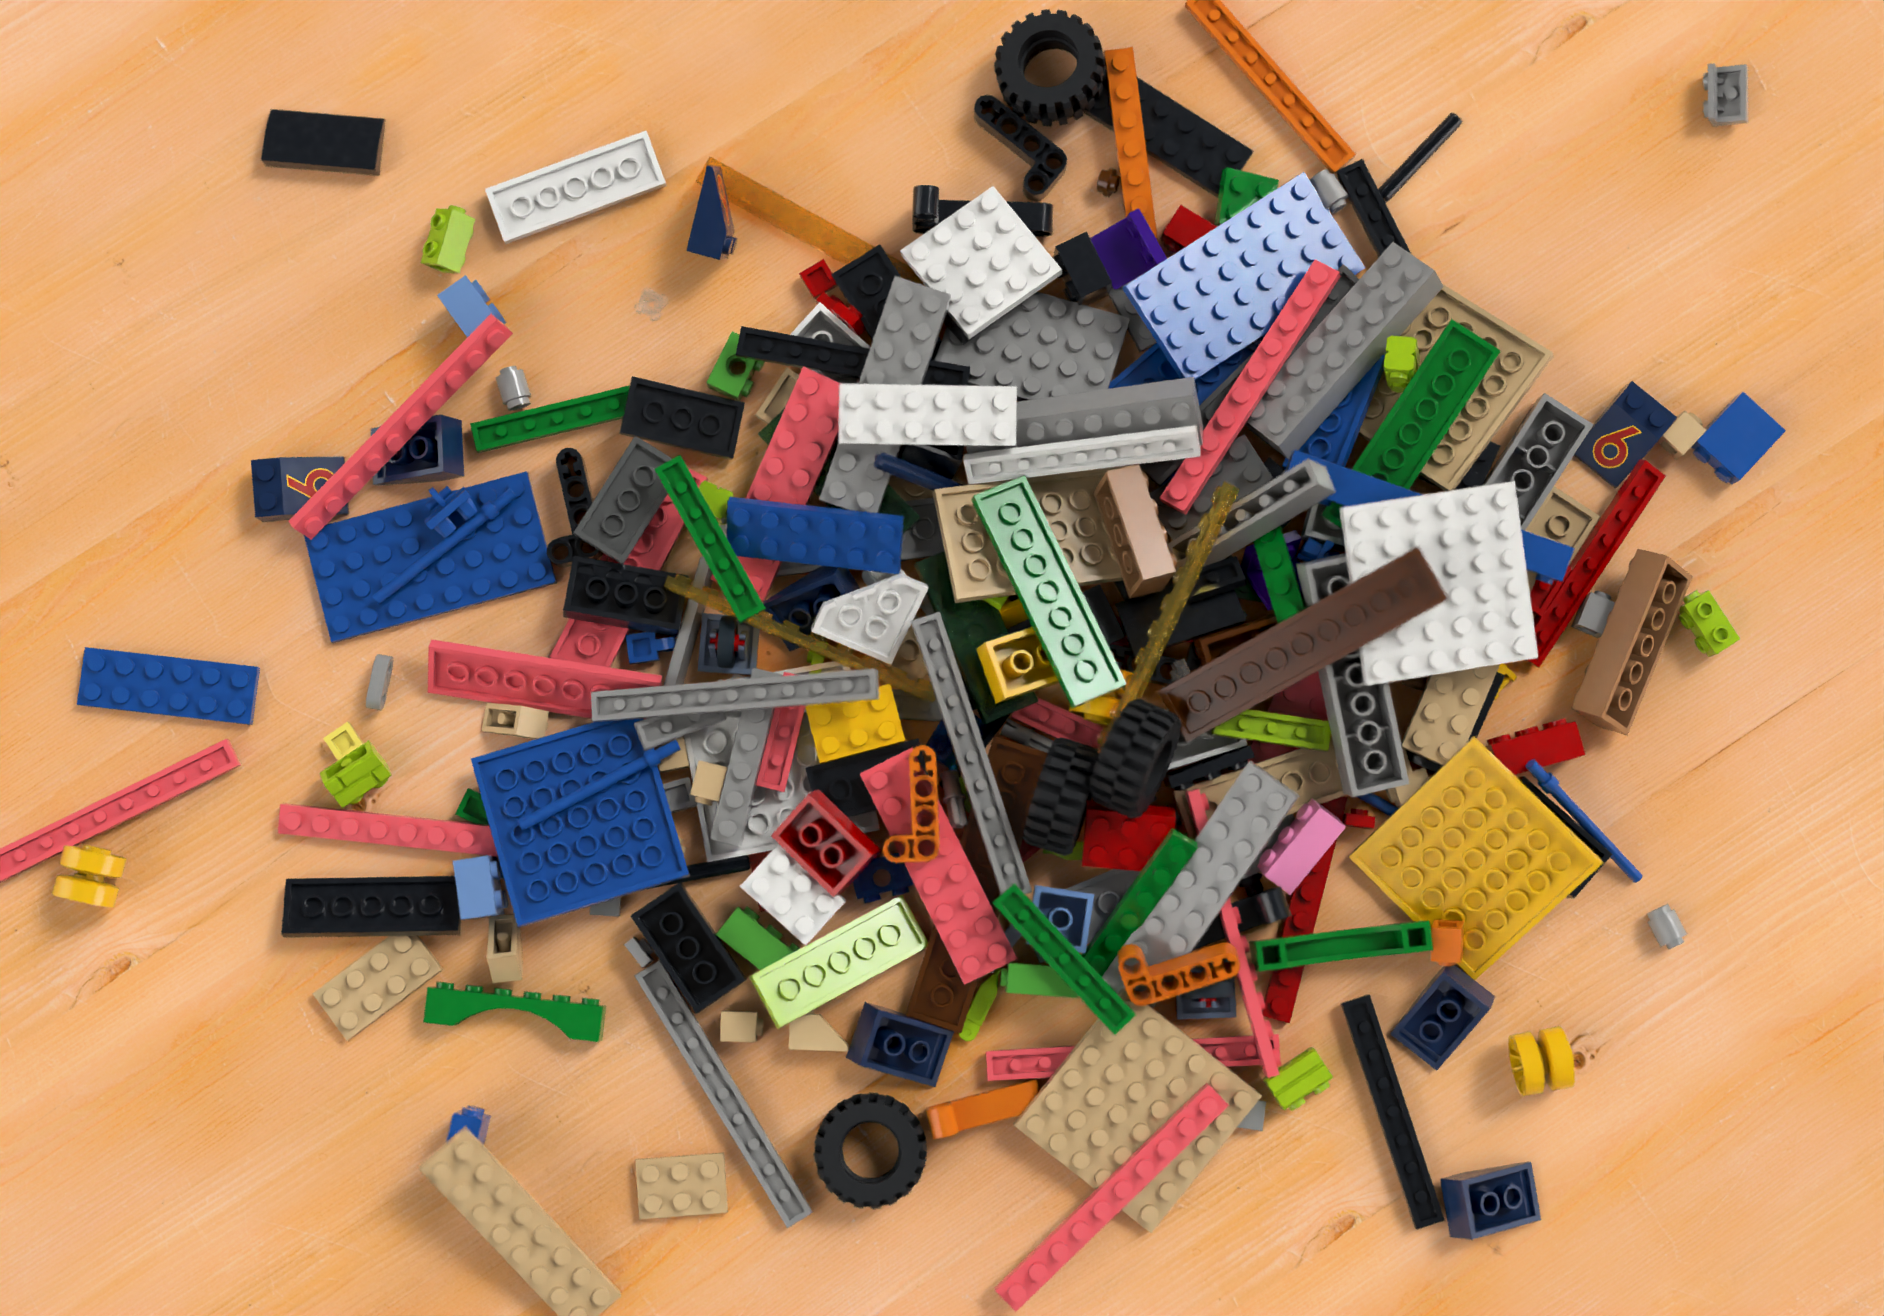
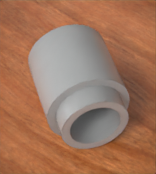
(1329, 191)
(513, 388)
(1666, 926)

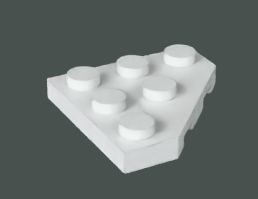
(872, 616)

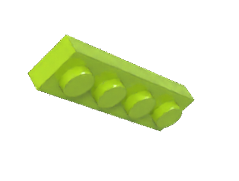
(1277, 729)

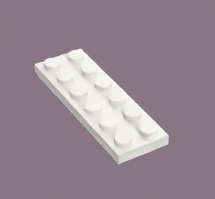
(575, 187)
(927, 414)

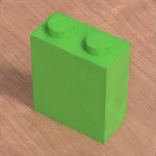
(1034, 980)

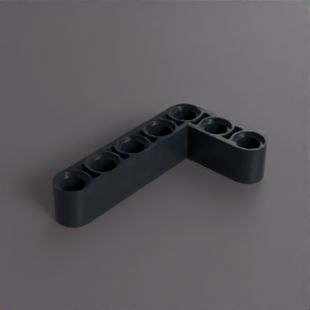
(930, 211)
(1254, 911)

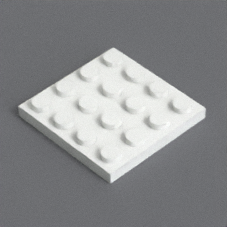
(982, 260)

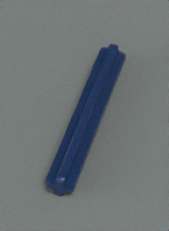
(912, 472)

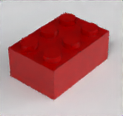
(1552, 745)
(1122, 841)
(826, 843)

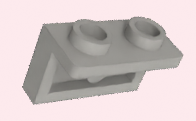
(1726, 94)

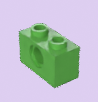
(724, 380)

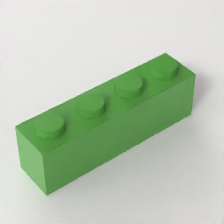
(754, 941)

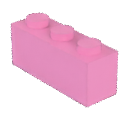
(1300, 846)

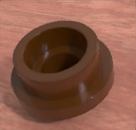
(1108, 182)

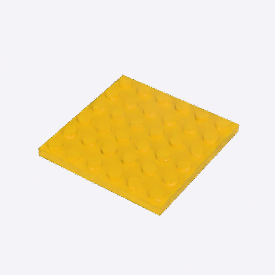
(1476, 853)

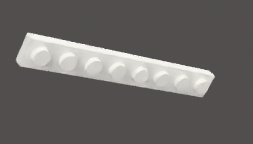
(1082, 455)

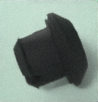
(1251, 884)

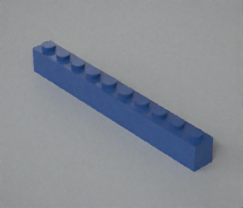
(1352, 488)

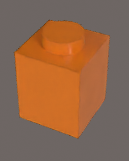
(1447, 942)

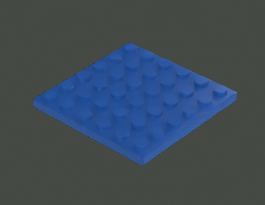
(592, 850)

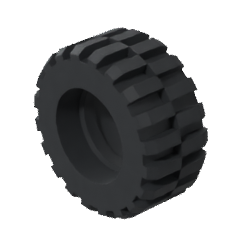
(1041, 34)
(1135, 758)
(1061, 797)
(879, 1190)

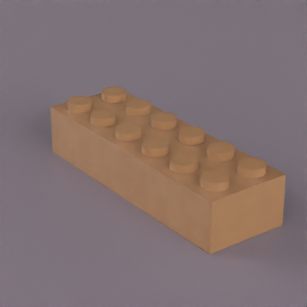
(1632, 641)

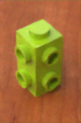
(448, 240)
(1707, 623)

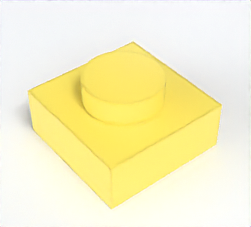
(343, 740)

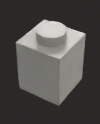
(1593, 613)

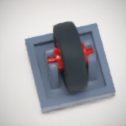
(727, 645)
(1208, 1001)

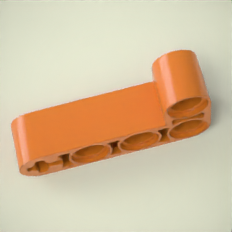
(917, 804)
(1178, 967)
(980, 1109)

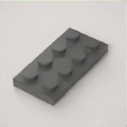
(1238, 467)
(625, 502)

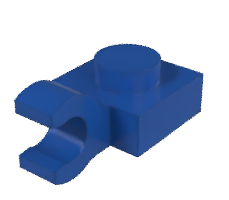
(646, 647)

